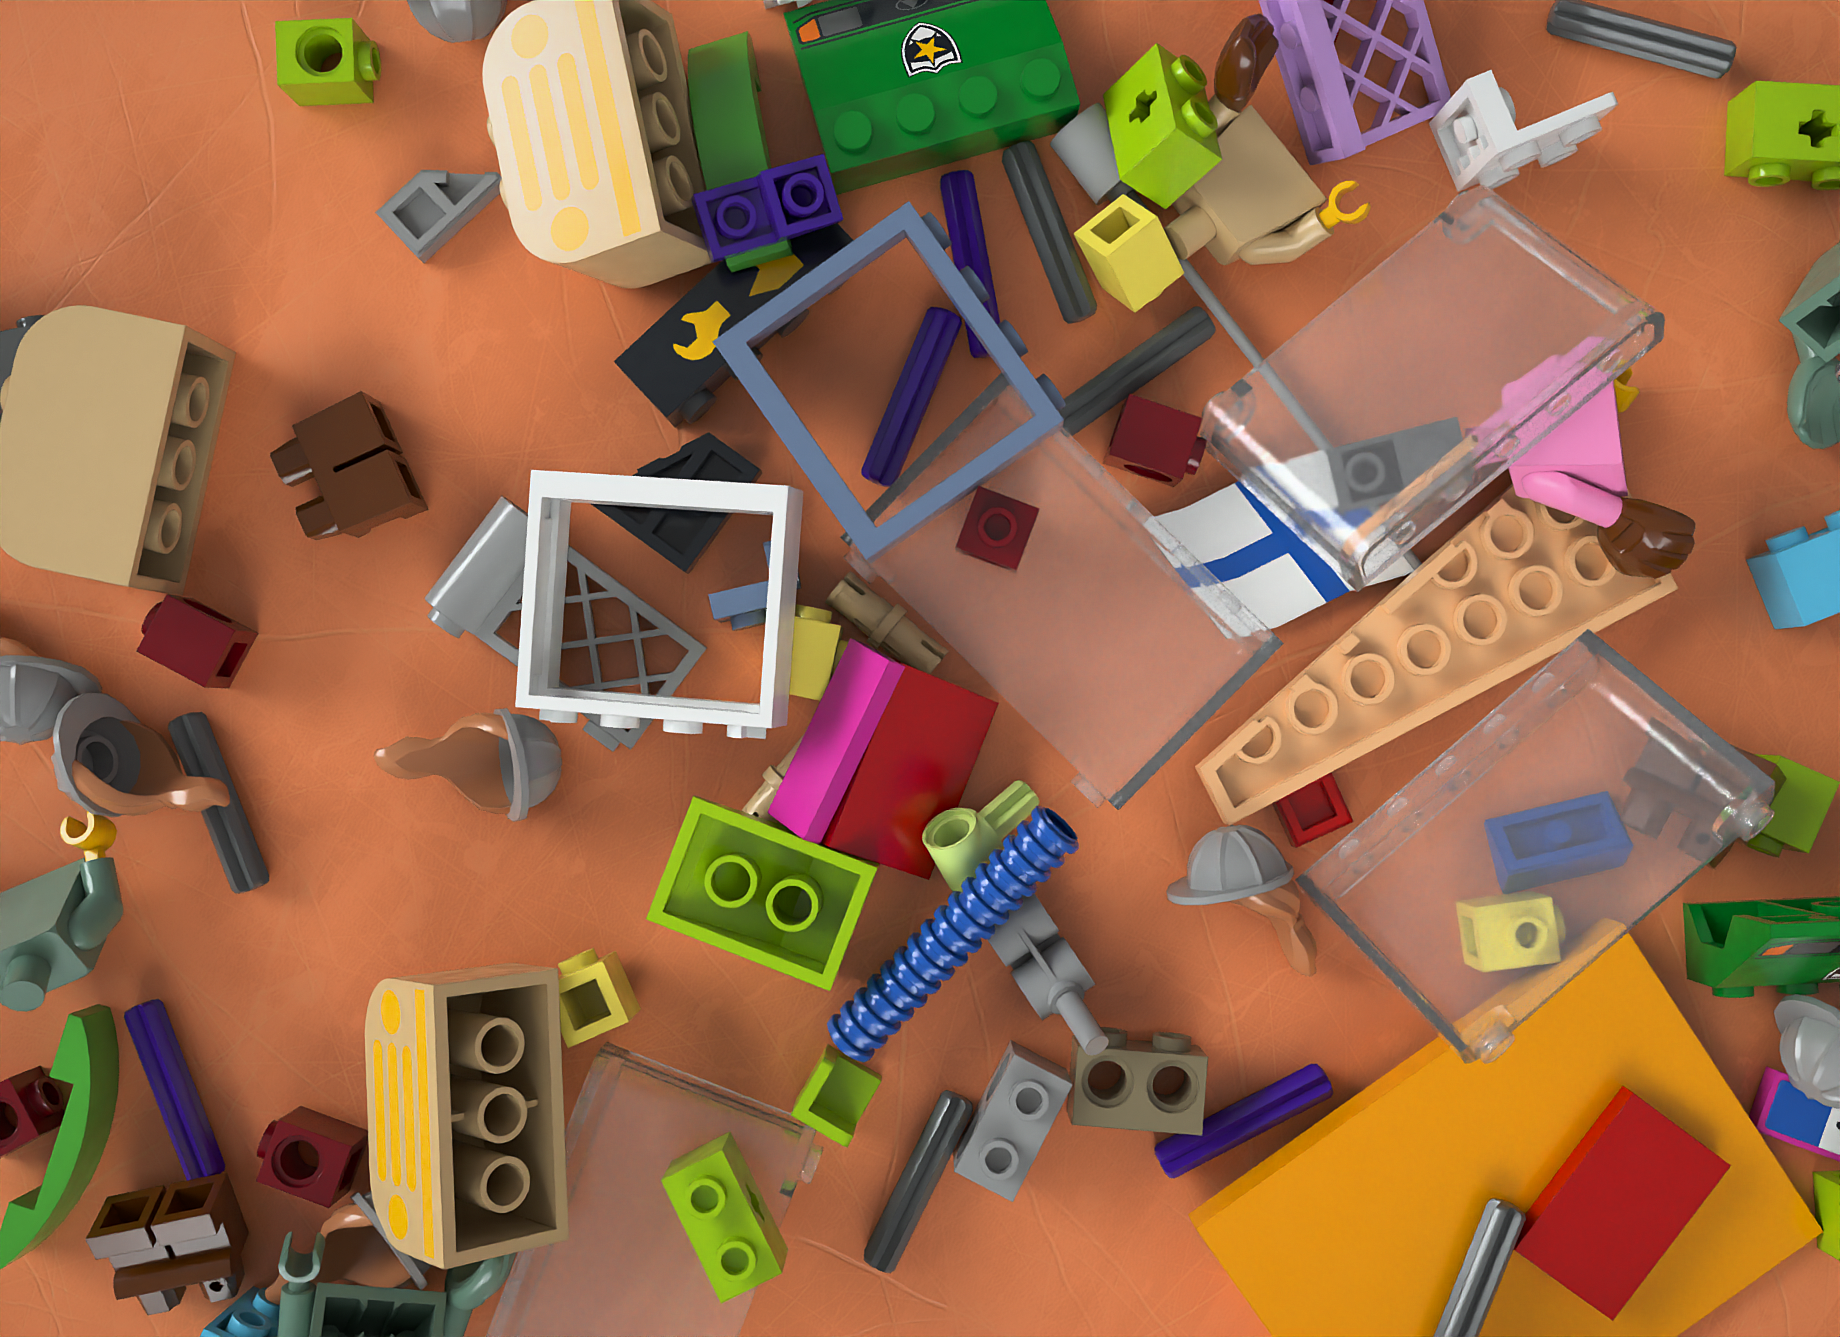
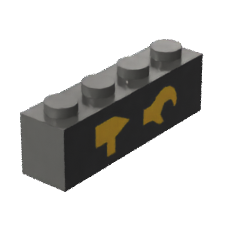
(676, 356)

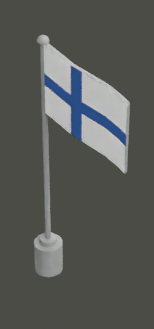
(1231, 528)

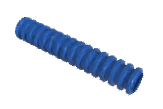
(952, 934)

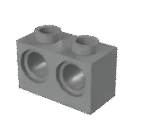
(1011, 1121)

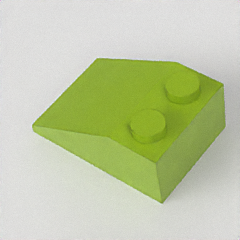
(762, 892)

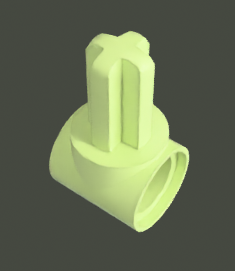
(964, 839)

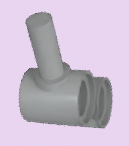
(1048, 971)

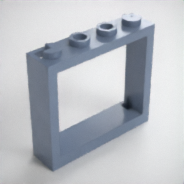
(968, 297)

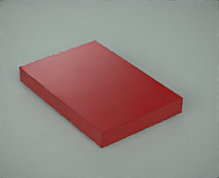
(911, 771)
(1618, 1203)

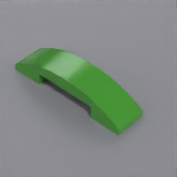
(730, 124)
(91, 1062)

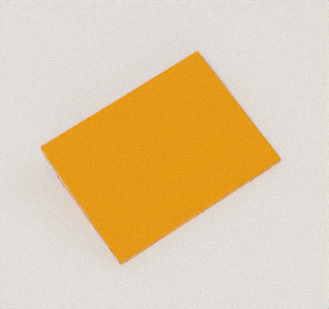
(1381, 1198)

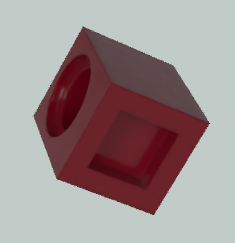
(1155, 441)
(997, 529)
(195, 641)
(37, 1106)
(339, 1151)

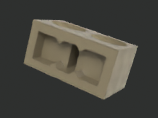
(1132, 1100)

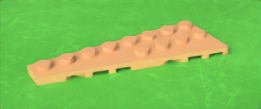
(1466, 619)

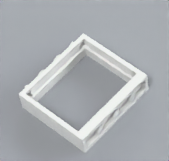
(545, 599)

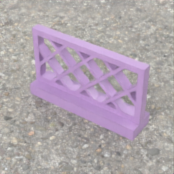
(1325, 89)

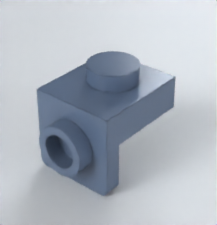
(745, 604)

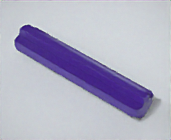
(968, 240)
(911, 396)
(174, 1090)
(1245, 1120)

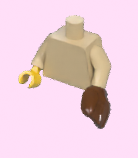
(1258, 195)

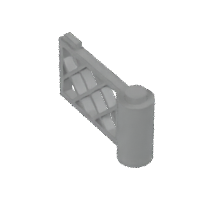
(487, 585)

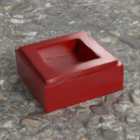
(1312, 811)

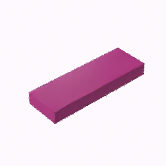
(835, 740)

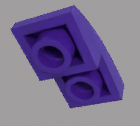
(767, 208)

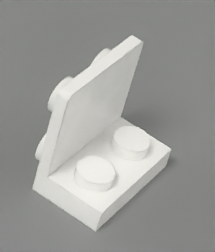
(1482, 141)

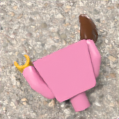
(1584, 475)

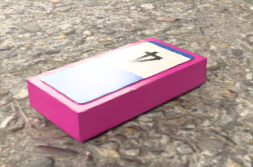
(1793, 1118)

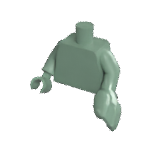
(1815, 327)
(380, 1311)

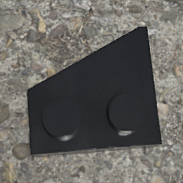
(680, 533)

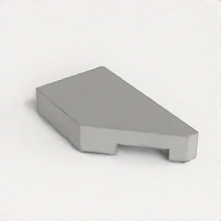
(437, 207)

